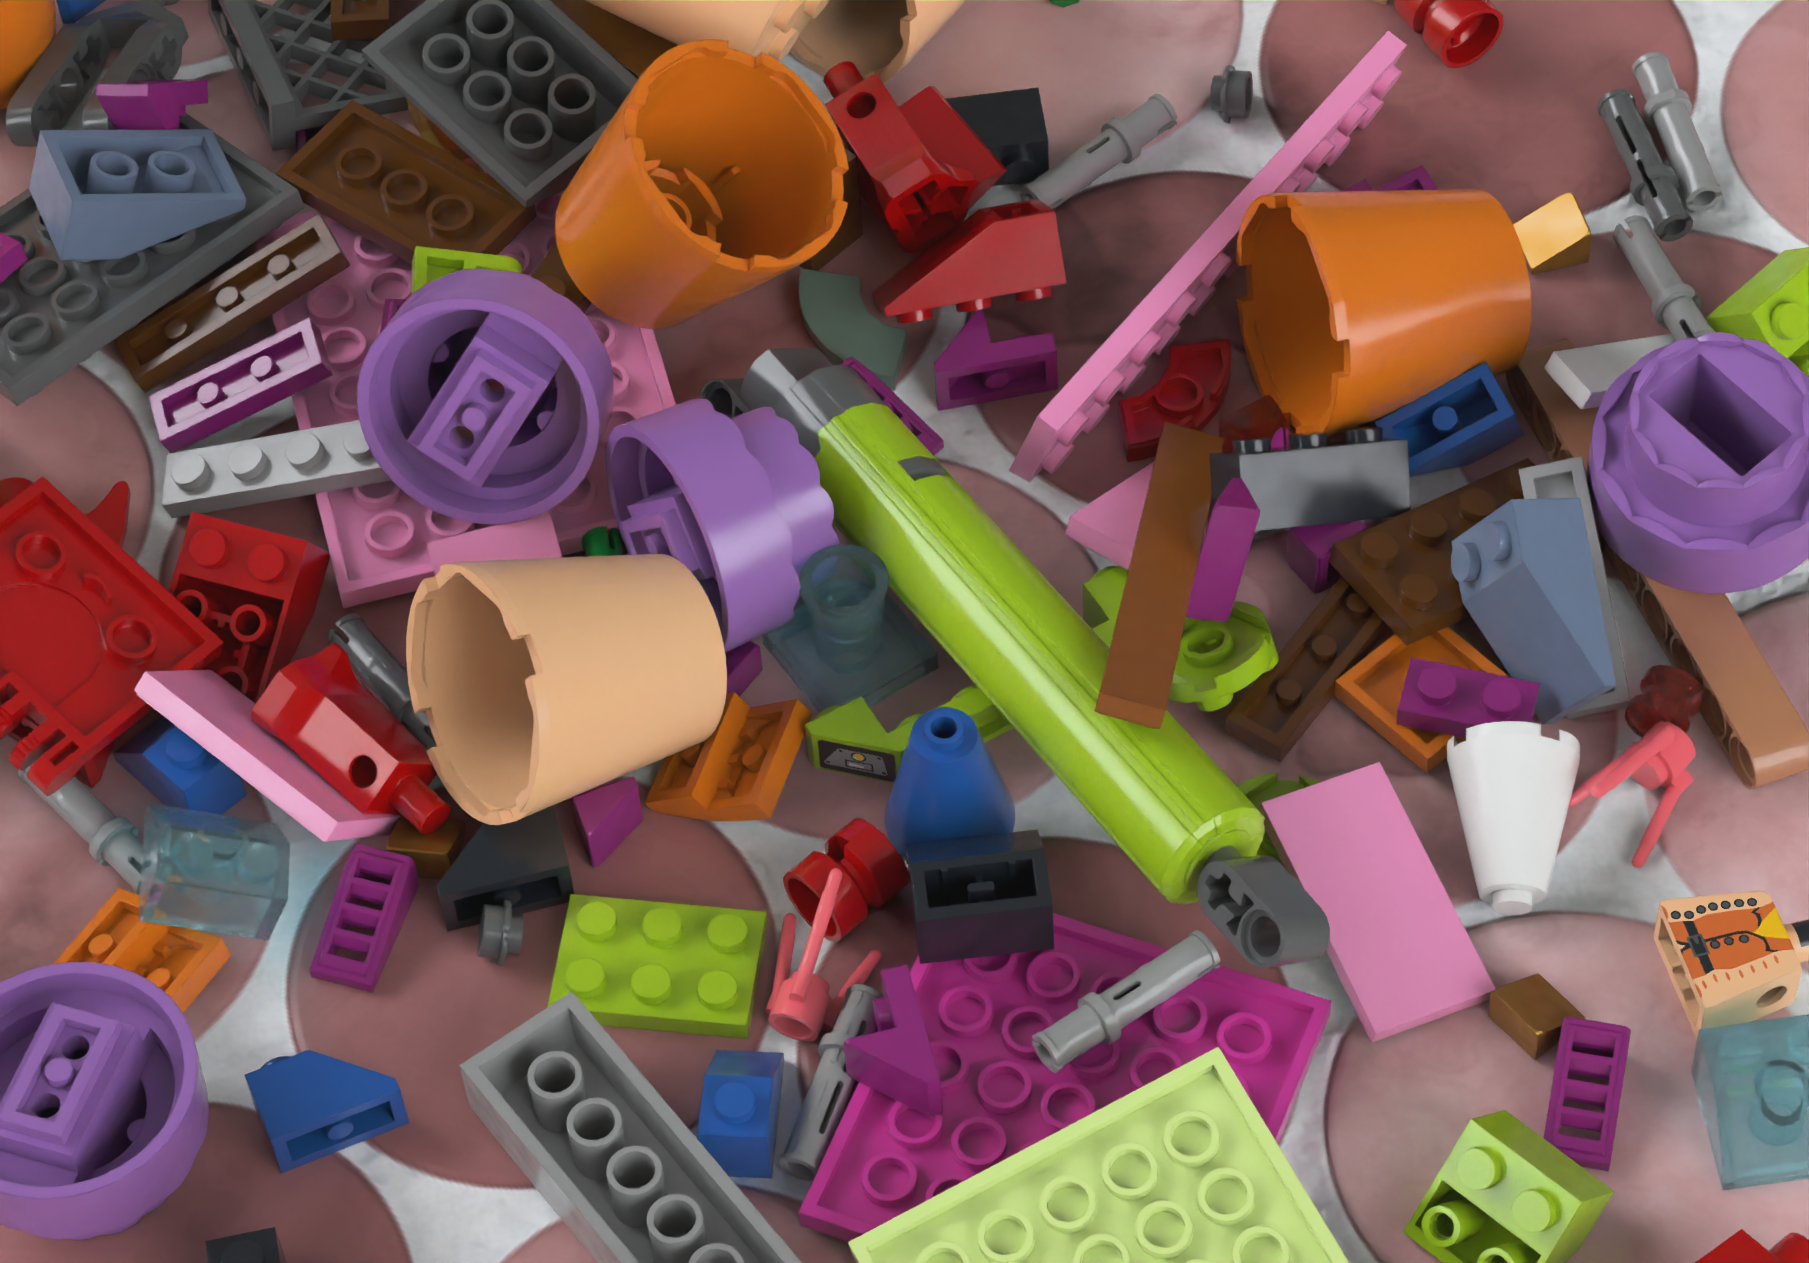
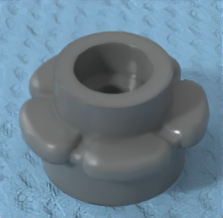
(1232, 93)
(499, 932)

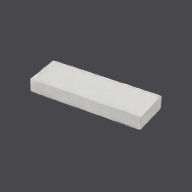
(1591, 370)

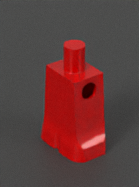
(915, 188)
(351, 739)

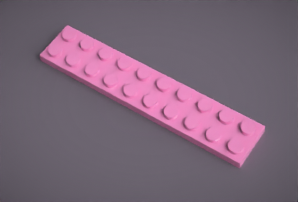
(1191, 280)

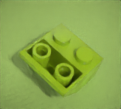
(1772, 308)
(1507, 1198)

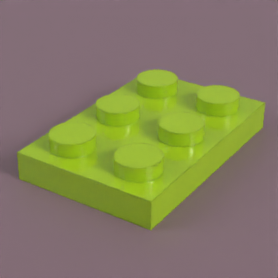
(662, 964)

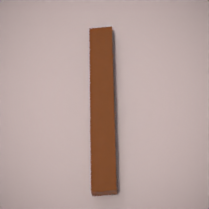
(1159, 579)

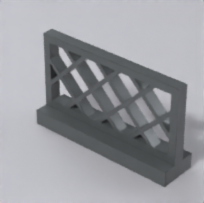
(278, 91)

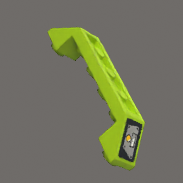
(856, 744)

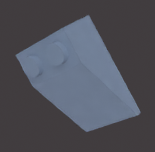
(129, 188)
(1538, 600)

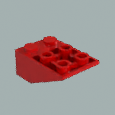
(986, 256)
(250, 592)

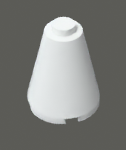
(1513, 807)

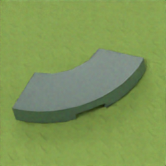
(845, 328)

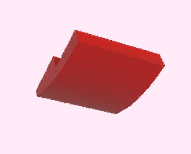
(948, 139)

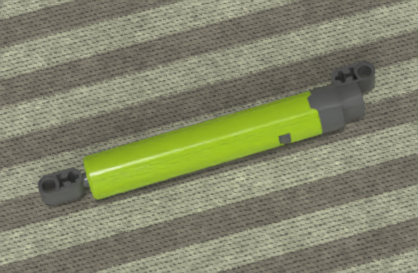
(1033, 657)

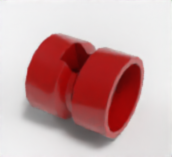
(1453, 29)
(870, 875)

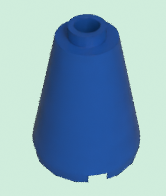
(946, 784)

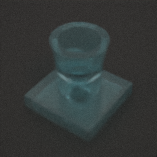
(849, 632)

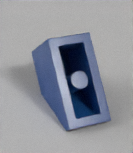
(1454, 423)
(180, 769)
(321, 1106)
(742, 1111)

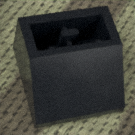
(980, 896)

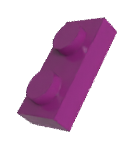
(1457, 698)

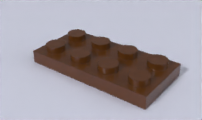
(402, 188)
(1406, 560)

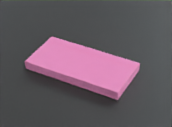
(221, 723)
(1385, 906)

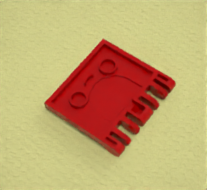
(79, 634)

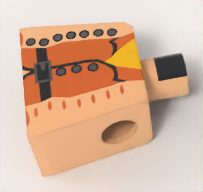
(1730, 956)

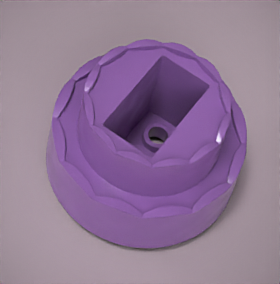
(454, 437)
(1705, 465)
(726, 502)
(93, 1100)

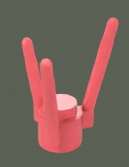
(1652, 762)
(802, 1003)

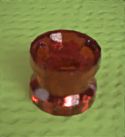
(1666, 697)

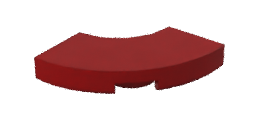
(1184, 396)

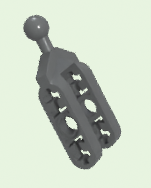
(76, 56)

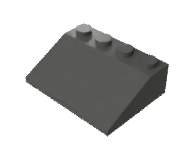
(506, 85)

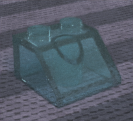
(213, 872)
(1755, 1099)

